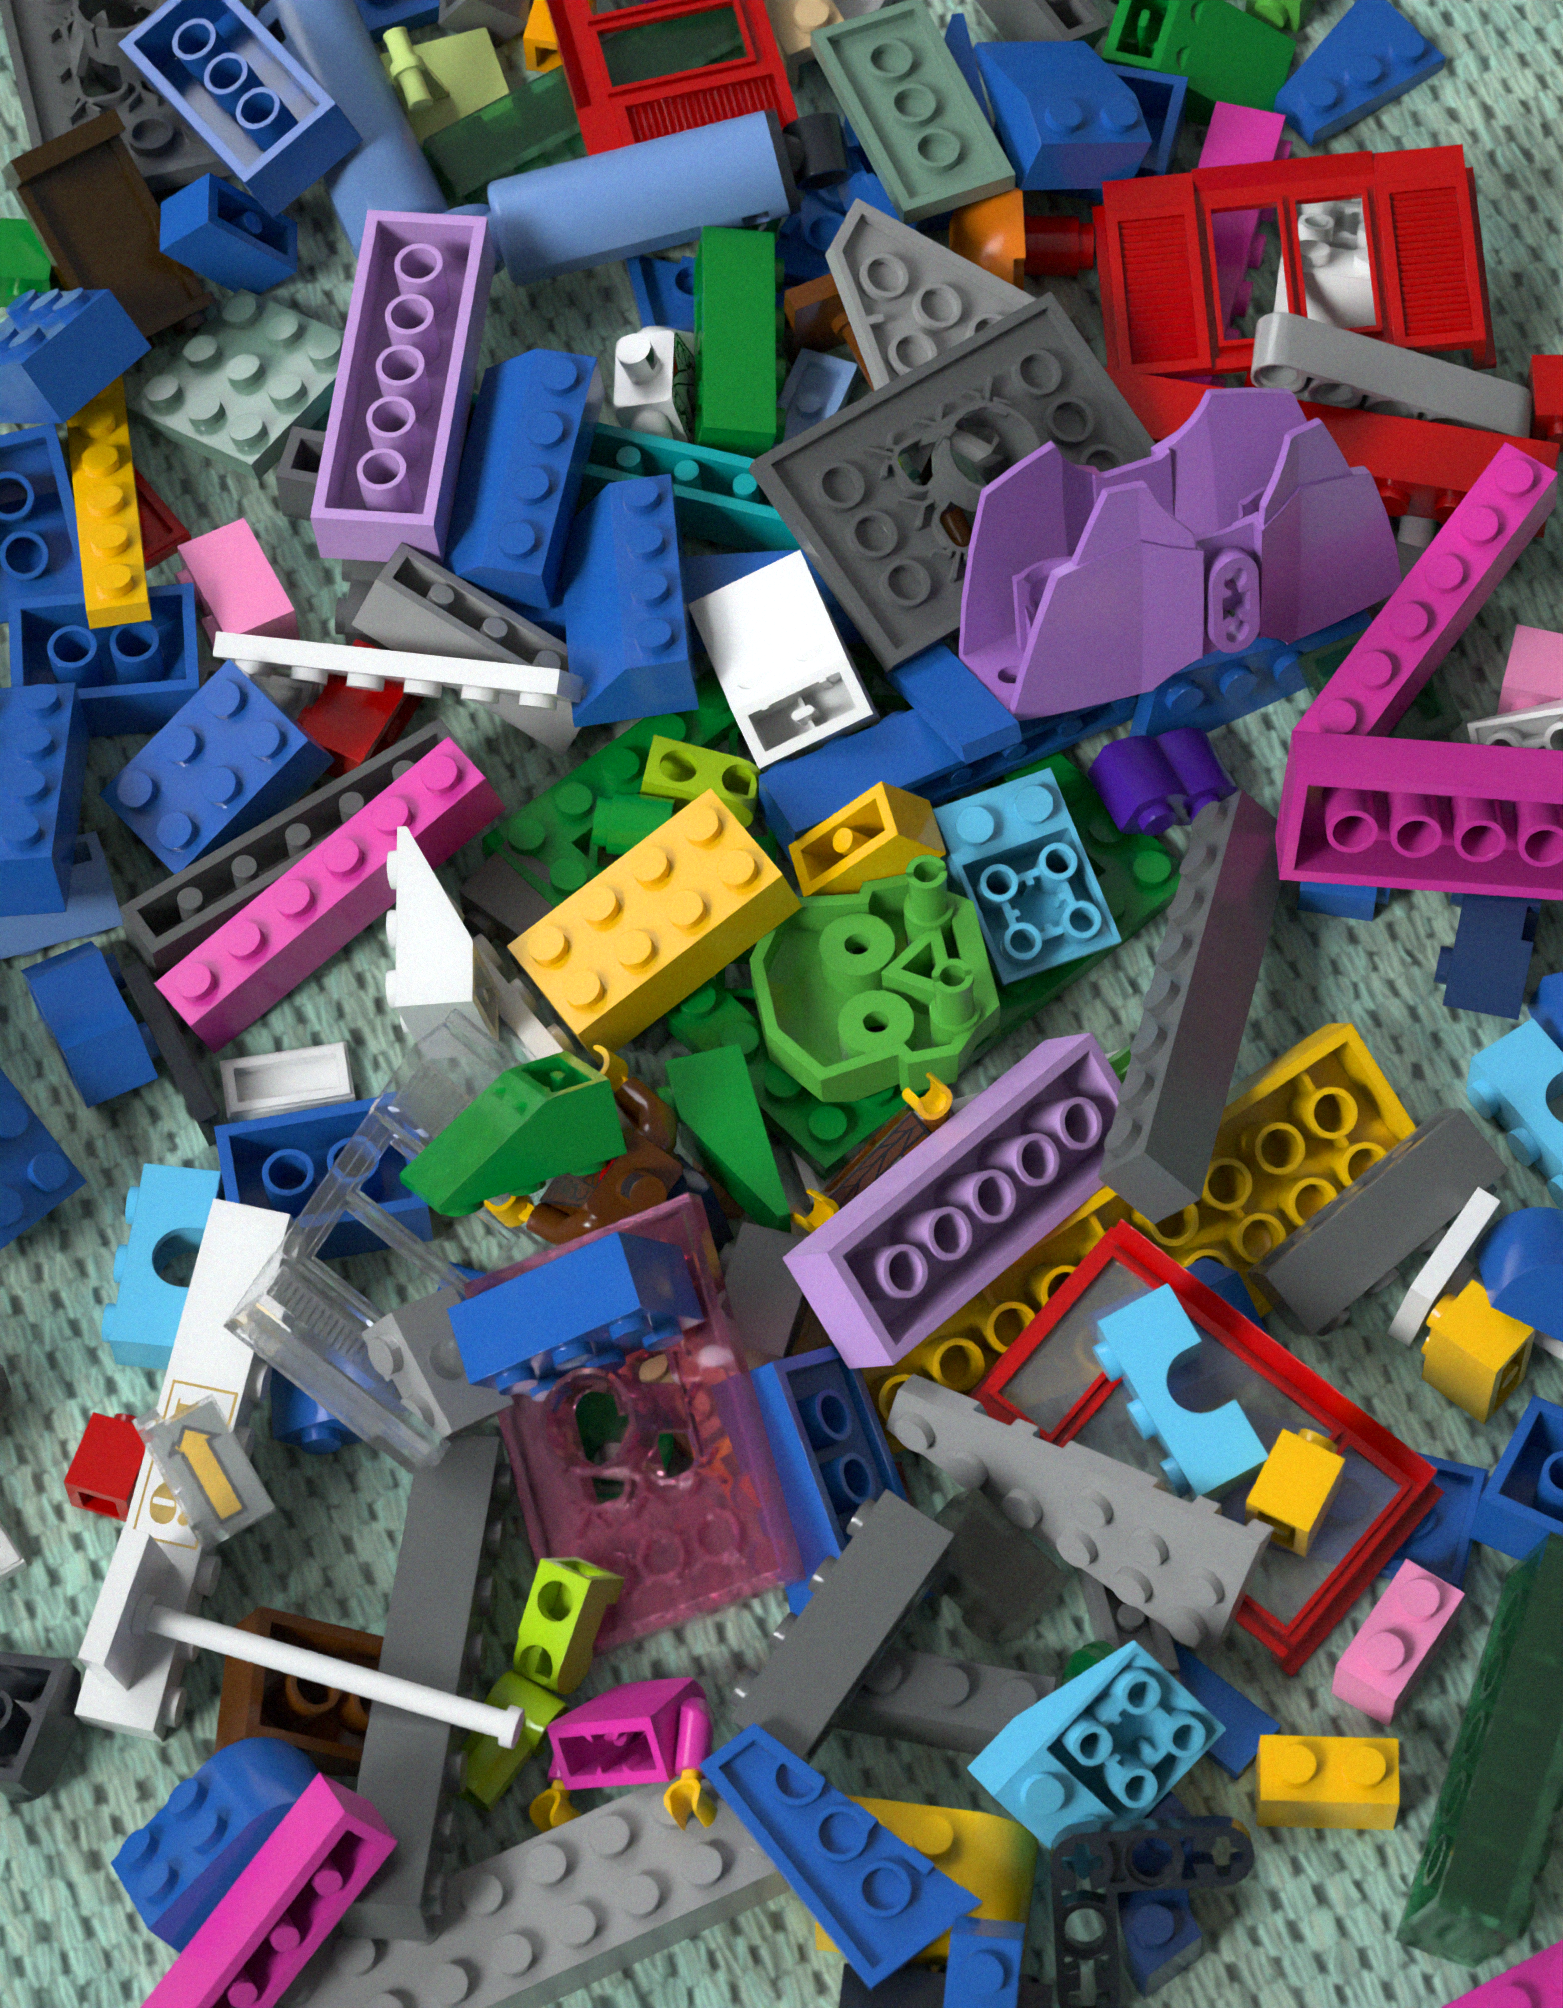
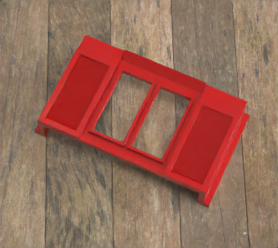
(672, 102)
(1419, 238)

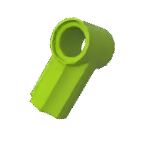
(494, 1766)

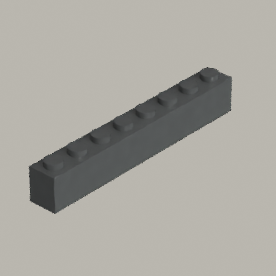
(1195, 1010)
(436, 1641)

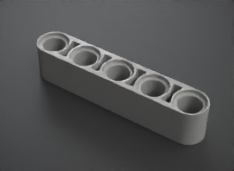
(1378, 377)

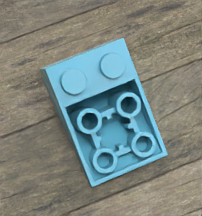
(1027, 876)
(1097, 1748)

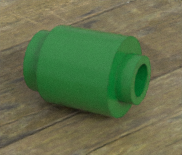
(628, 819)

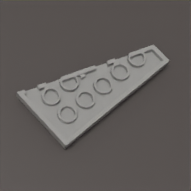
(1097, 1512)

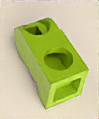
(687, 771)
(563, 1621)

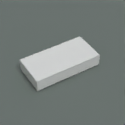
(287, 1081)

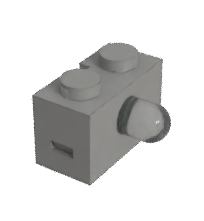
(424, 1361)

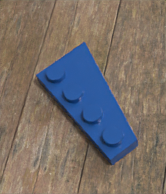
(847, 1869)

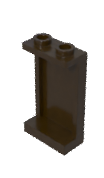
(105, 226)

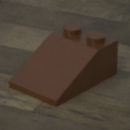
(307, 1714)

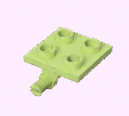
(443, 77)

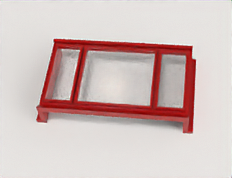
(1060, 1387)

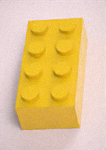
(655, 925)

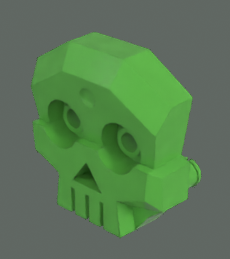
(918, 979)

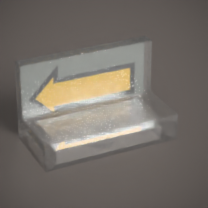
(205, 1470)

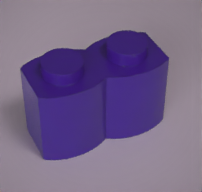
(1159, 779)

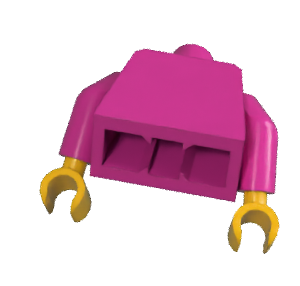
(632, 1738)

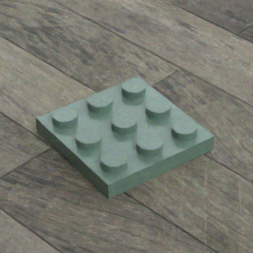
(243, 384)

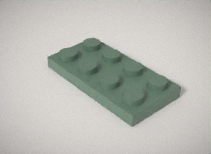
(912, 110)

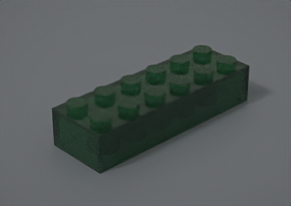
(1499, 1779)

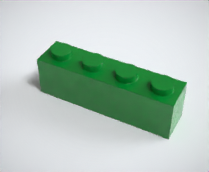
(737, 342)

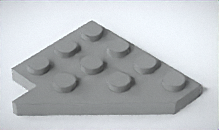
(912, 304)

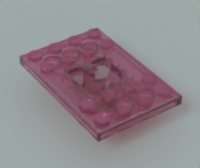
(679, 1540)

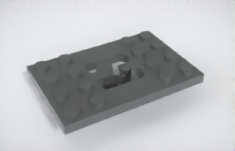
(50, 60)
(879, 532)

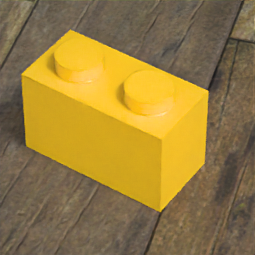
(866, 842)
(1475, 1352)
(1296, 1488)
(1327, 1782)

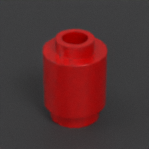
(1057, 245)

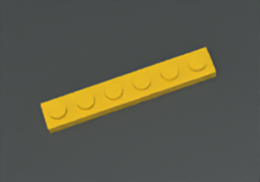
(108, 511)

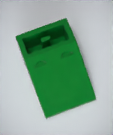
(1211, 43)
(518, 1134)

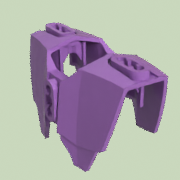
(1127, 574)

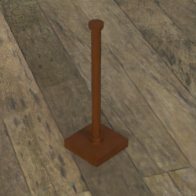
(820, 323)

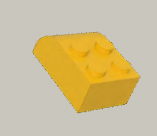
(972, 1848)

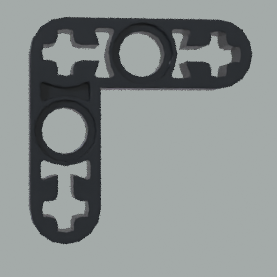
(1119, 1873)

